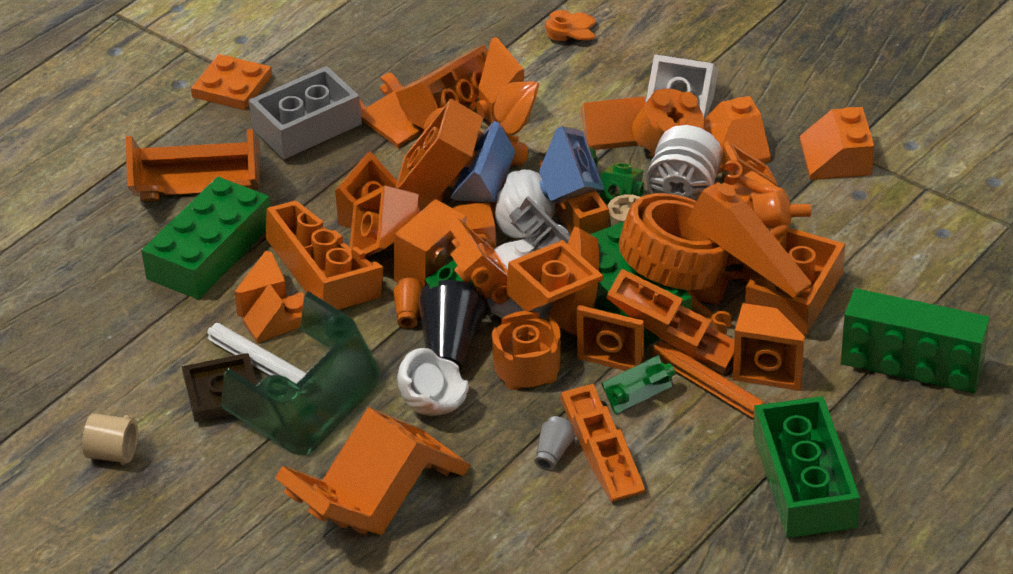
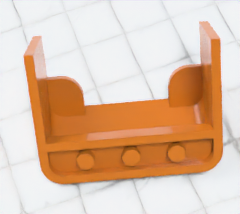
(191, 167)

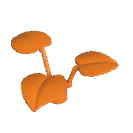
(513, 109)

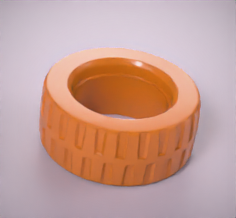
(668, 249)

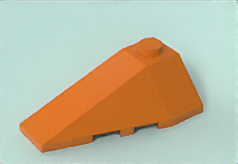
(453, 80)
(738, 230)

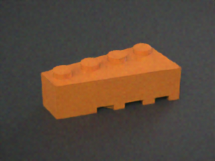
(321, 257)

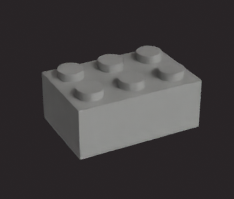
(305, 112)

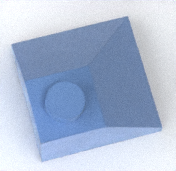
(568, 167)

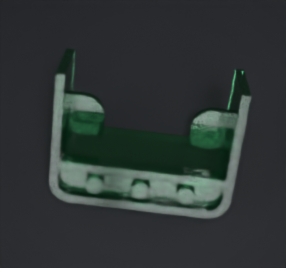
(307, 411)

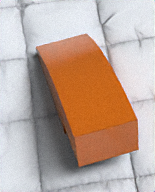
(565, 309)

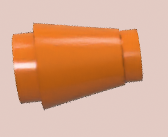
(407, 301)

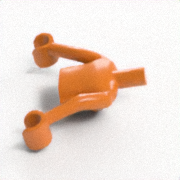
(768, 202)
(720, 320)

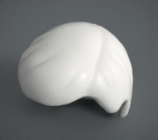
(516, 189)
(431, 383)

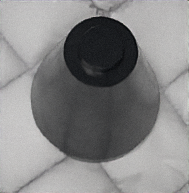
(450, 318)

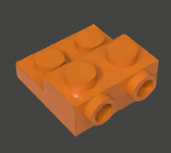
(479, 263)

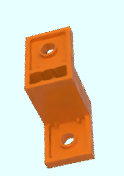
(371, 473)

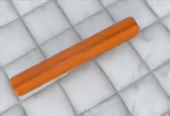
(707, 378)

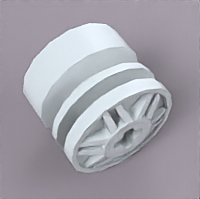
(684, 162)

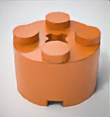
(662, 112)
(526, 350)

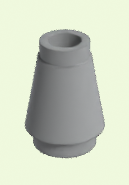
(553, 442)

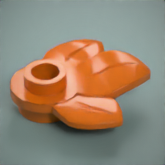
(564, 24)

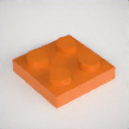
(231, 81)

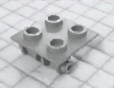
(534, 222)

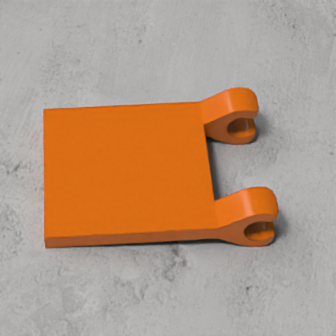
(387, 116)

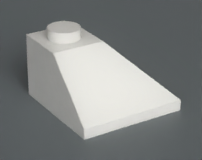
(684, 76)

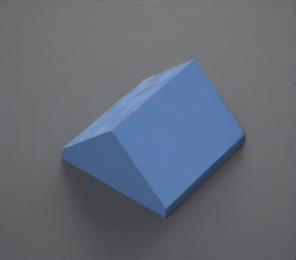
(489, 168)

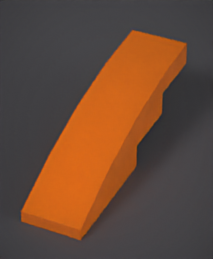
(671, 321)
(602, 443)

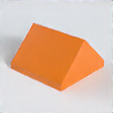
(610, 122)
(362, 180)

